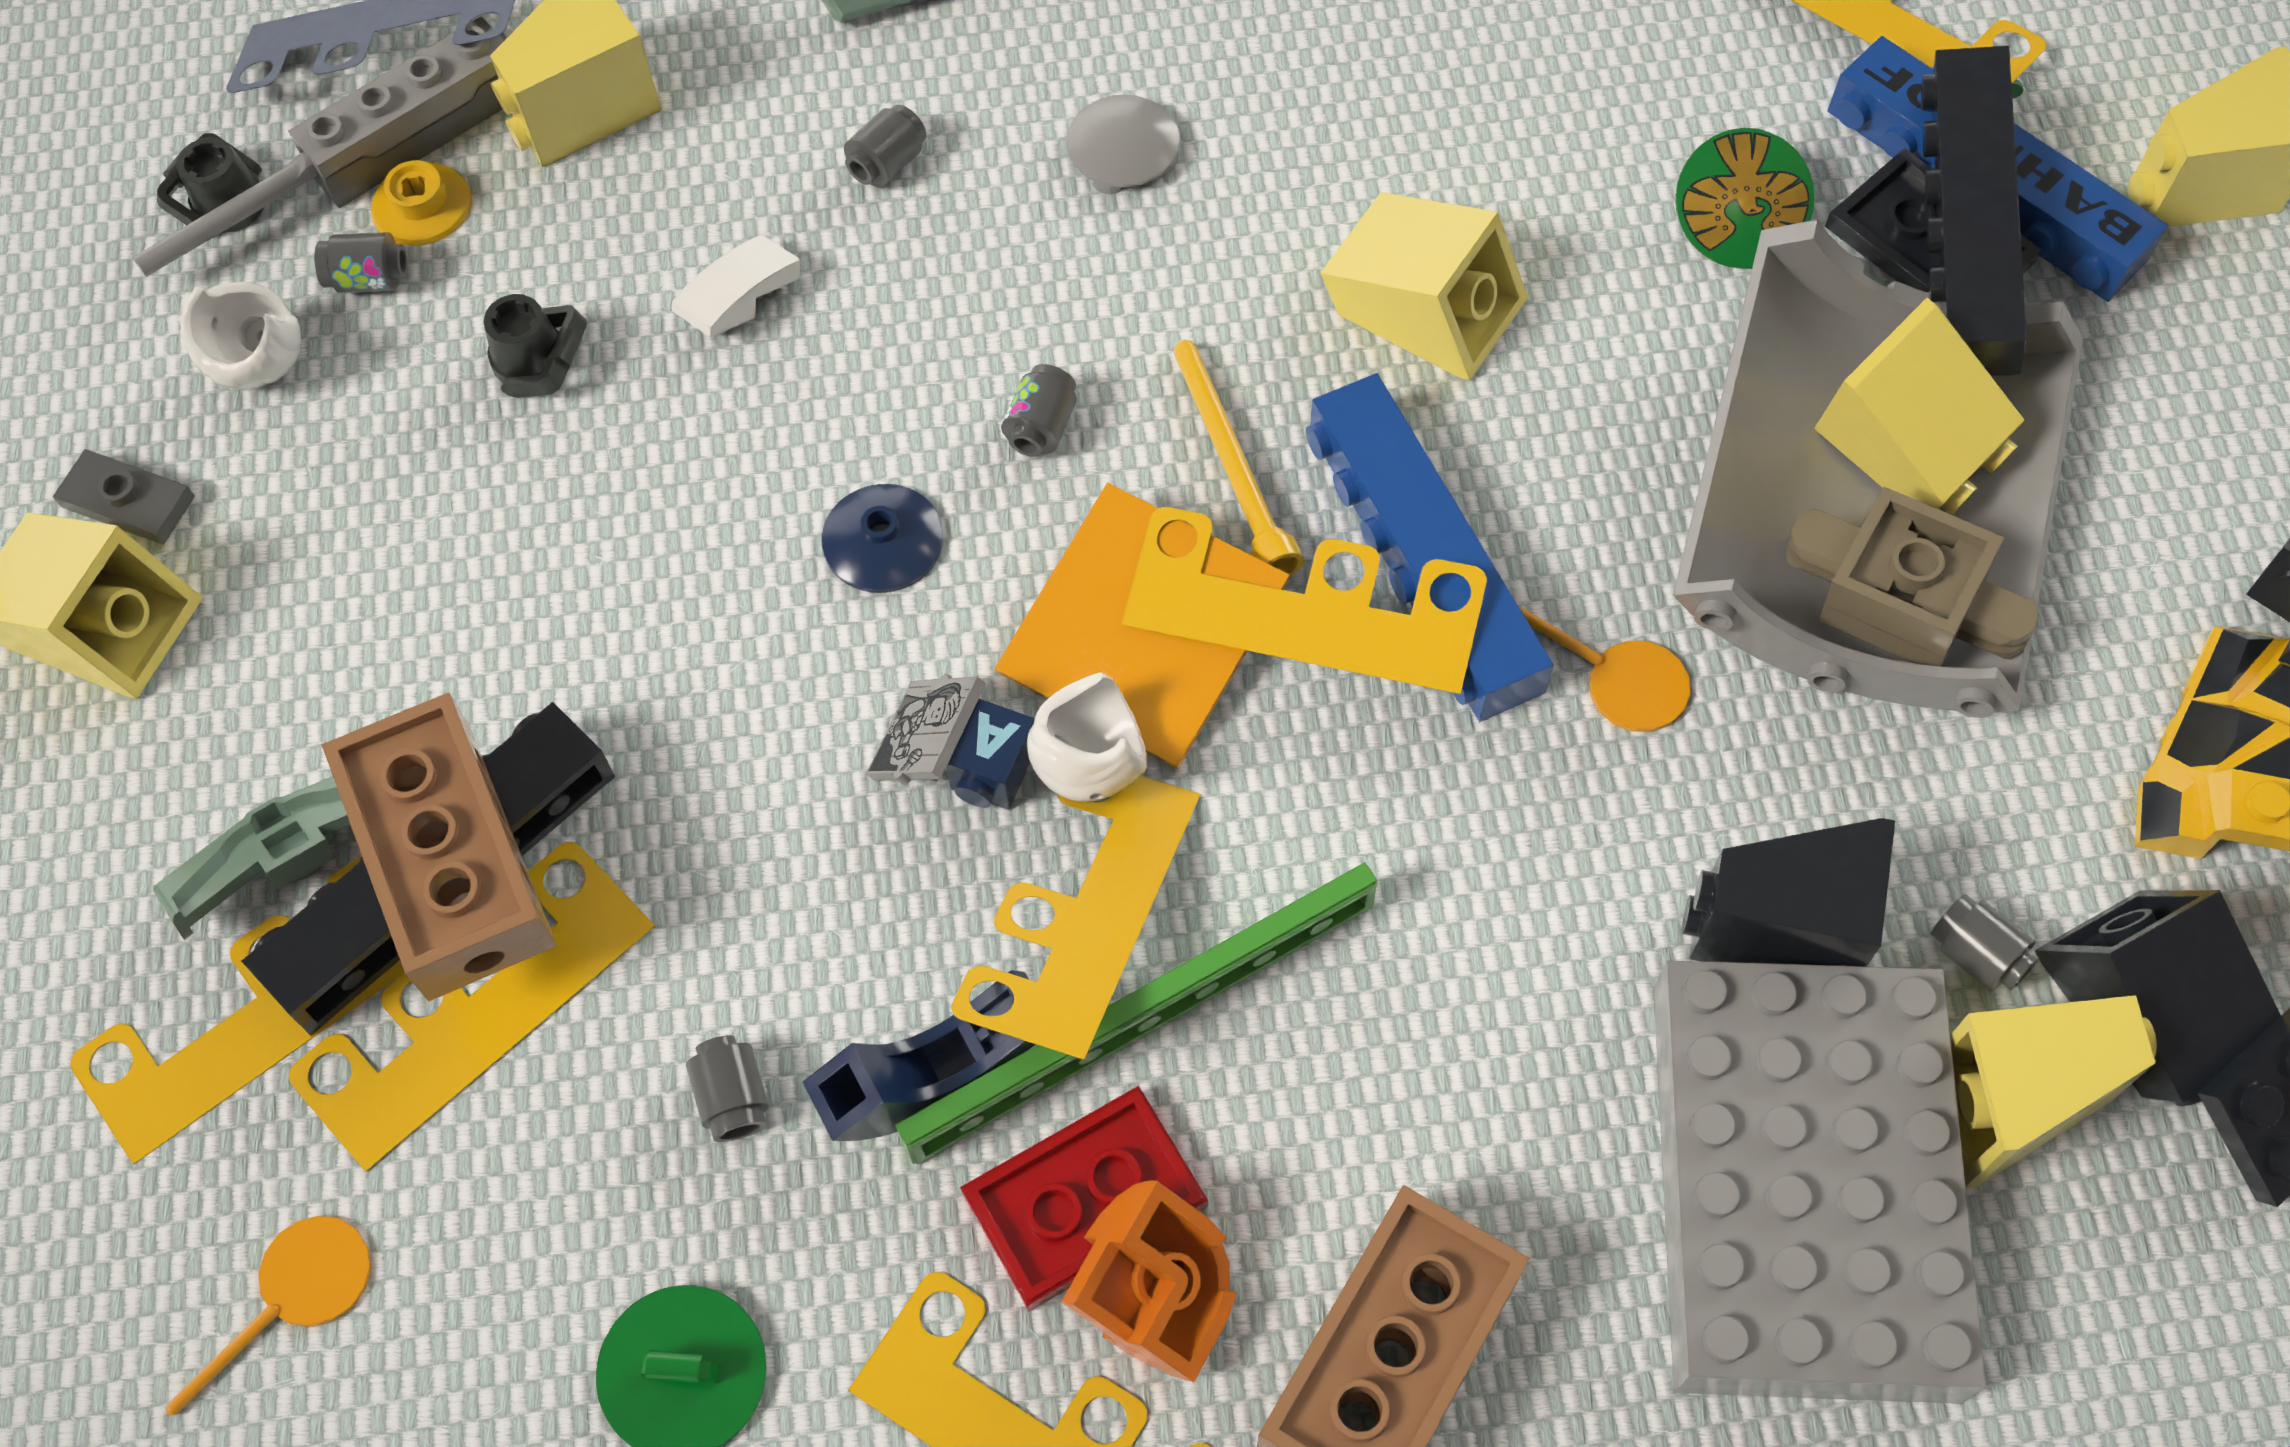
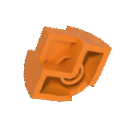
(1155, 1280)

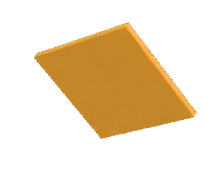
(1079, 631)

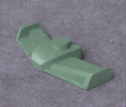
(276, 837)

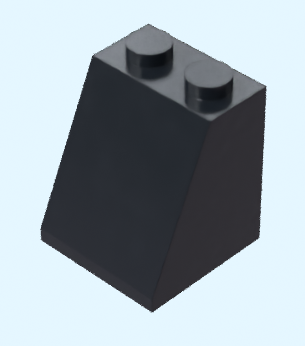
(1795, 899)
(2188, 977)

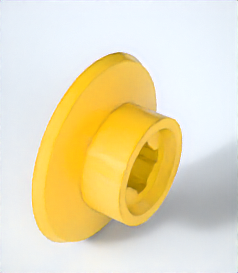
(423, 218)

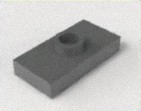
(124, 496)

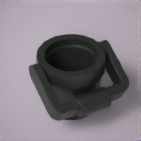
(211, 176)
(527, 347)

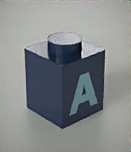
(990, 756)

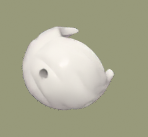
(240, 334)
(1087, 741)

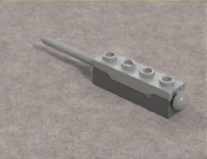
(365, 135)

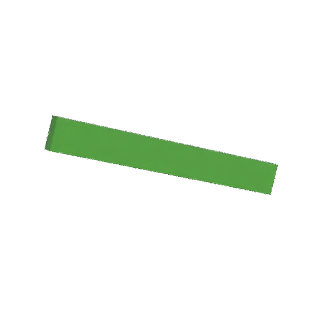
(1140, 1013)

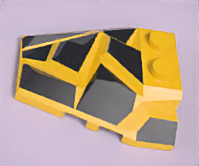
(2223, 752)

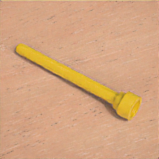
(1269, 542)

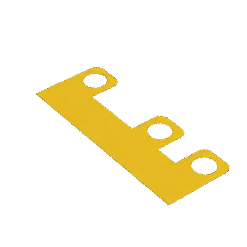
(1879, 17)
(1313, 627)
(1094, 930)
(474, 1030)
(164, 1099)
(926, 1394)

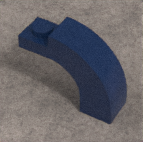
(880, 1085)

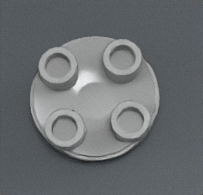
(1123, 142)

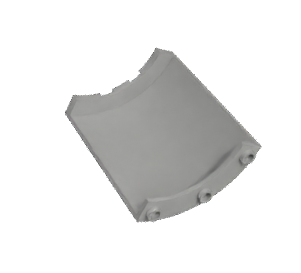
(1797, 340)

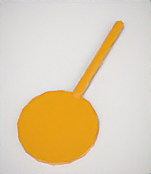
(1631, 682)
(306, 1279)

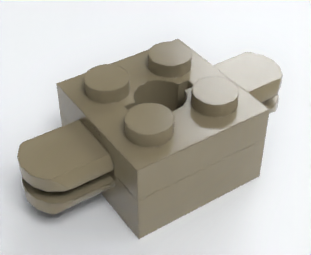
(1921, 555)

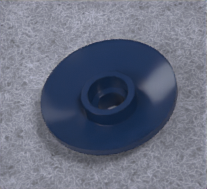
(886, 558)

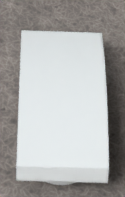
(729, 286)

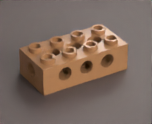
(434, 840)
(1377, 1306)

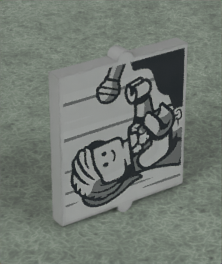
(925, 729)

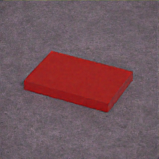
(1053, 1192)

